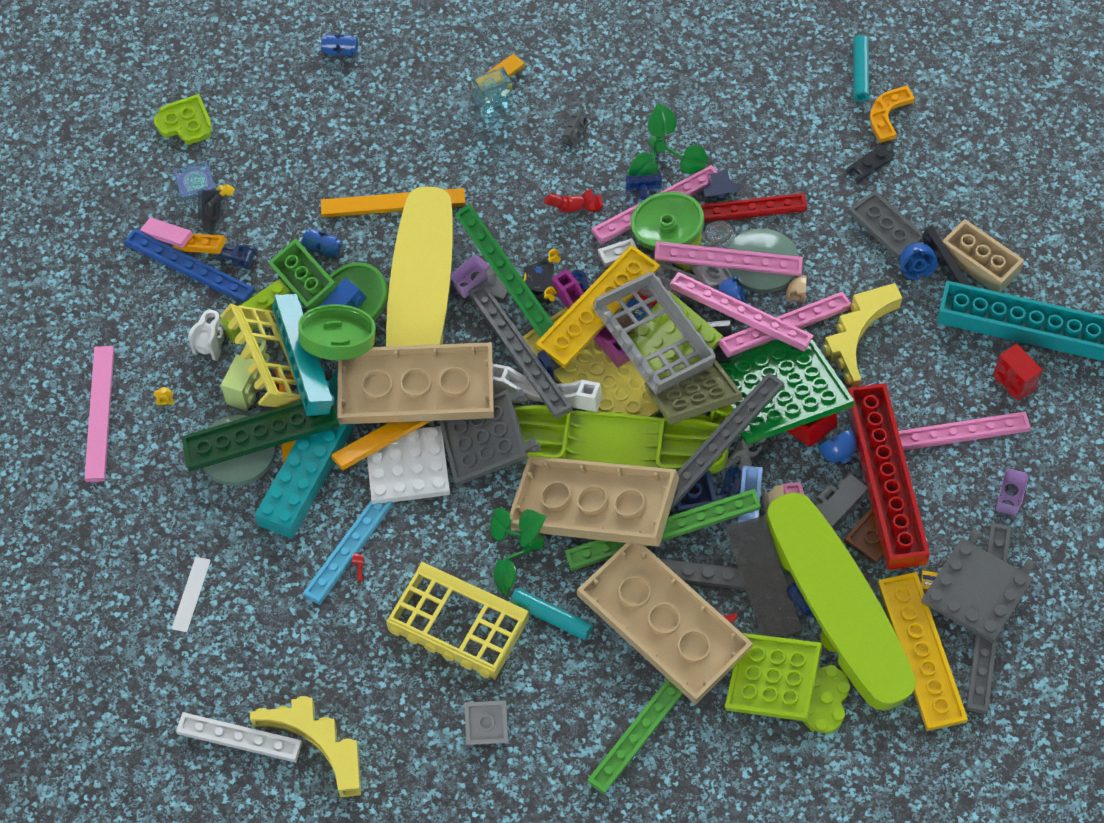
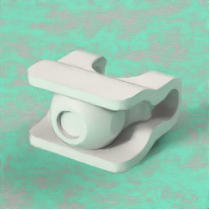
(204, 336)

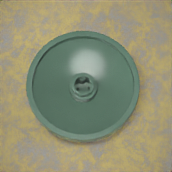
(766, 242)
(241, 469)

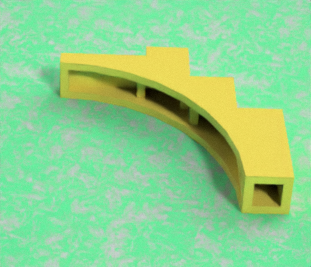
(865, 309)
(322, 733)

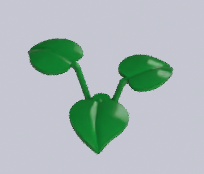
(661, 122)
(530, 525)

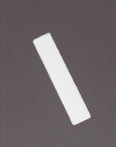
(191, 594)

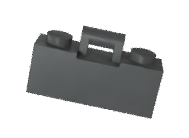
(845, 499)

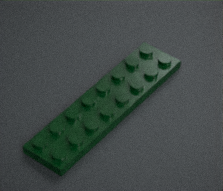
(254, 434)

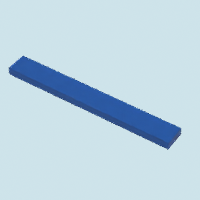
(189, 266)

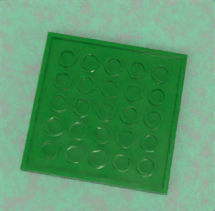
(808, 391)

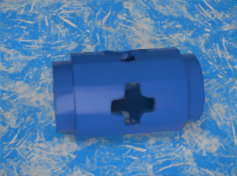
(332, 44)
(331, 244)

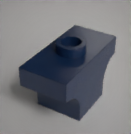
(719, 185)

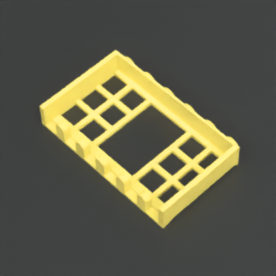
(242, 317)
(448, 651)

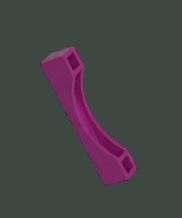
(568, 293)

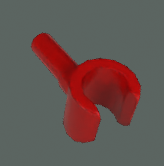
(359, 560)

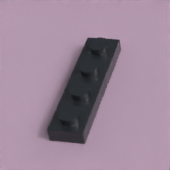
(945, 260)

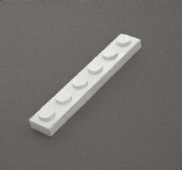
(239, 737)

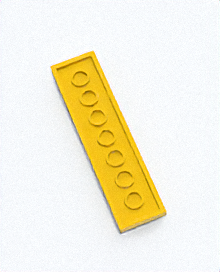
(580, 322)
(918, 636)

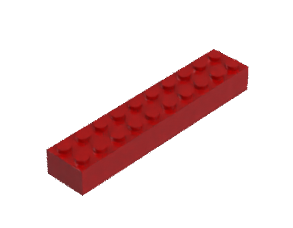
(887, 478)

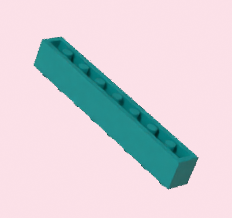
(305, 366)

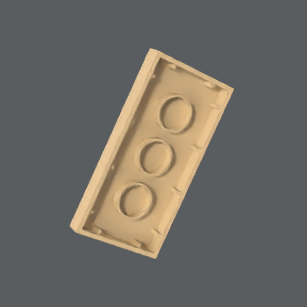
(417, 384)
(596, 499)
(664, 620)

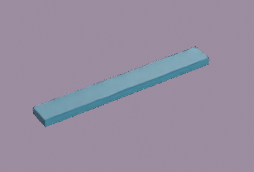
(343, 553)

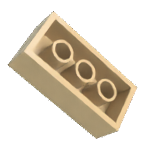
(982, 256)

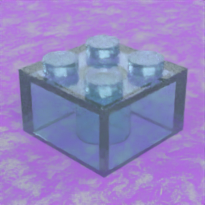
(492, 91)

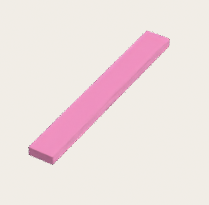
(622, 222)
(728, 258)
(741, 311)
(799, 318)
(99, 414)
(964, 431)

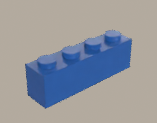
(346, 294)

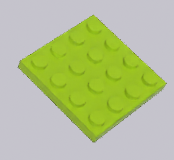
(663, 332)
(775, 678)

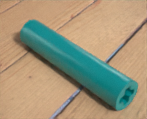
(861, 68)
(552, 614)

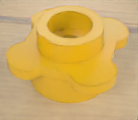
(163, 396)

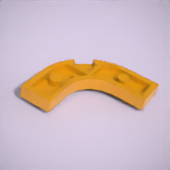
(883, 106)

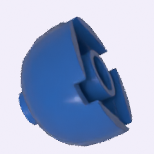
(917, 260)
(732, 289)
(840, 447)

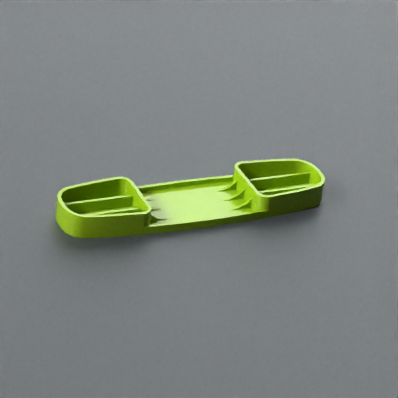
(616, 437)
(841, 601)

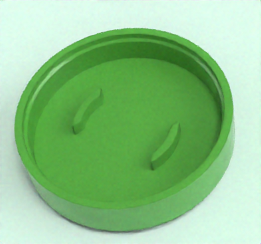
(336, 332)

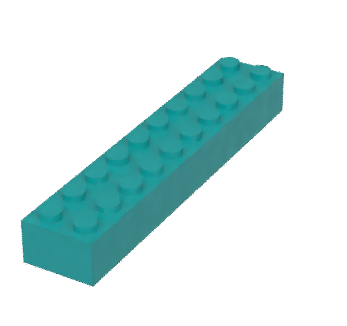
(1022, 320)
(302, 476)

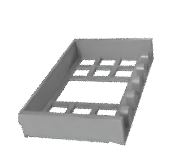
(677, 316)

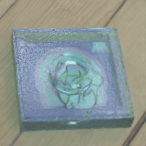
(194, 178)

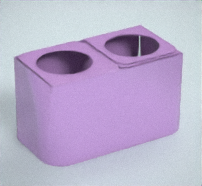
(472, 265)
(1020, 480)

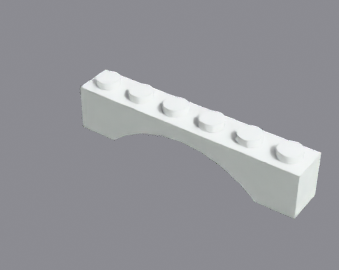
(580, 394)

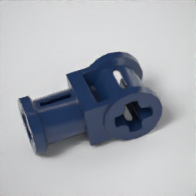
(240, 255)

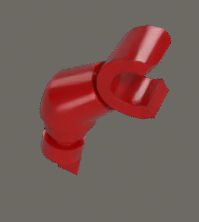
(571, 204)

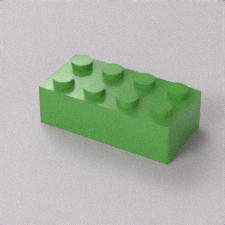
(303, 274)

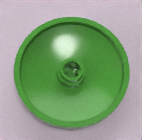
(667, 218)
(369, 281)

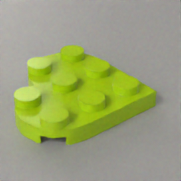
(186, 119)
(826, 706)

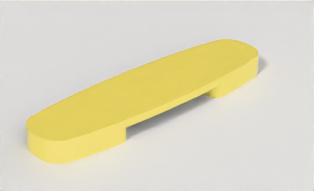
(421, 270)

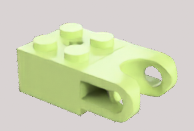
(239, 384)

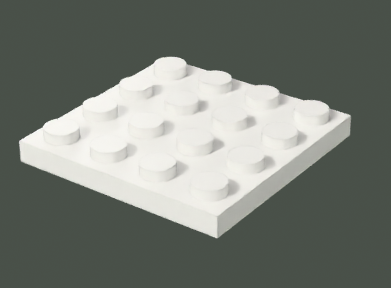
(409, 468)

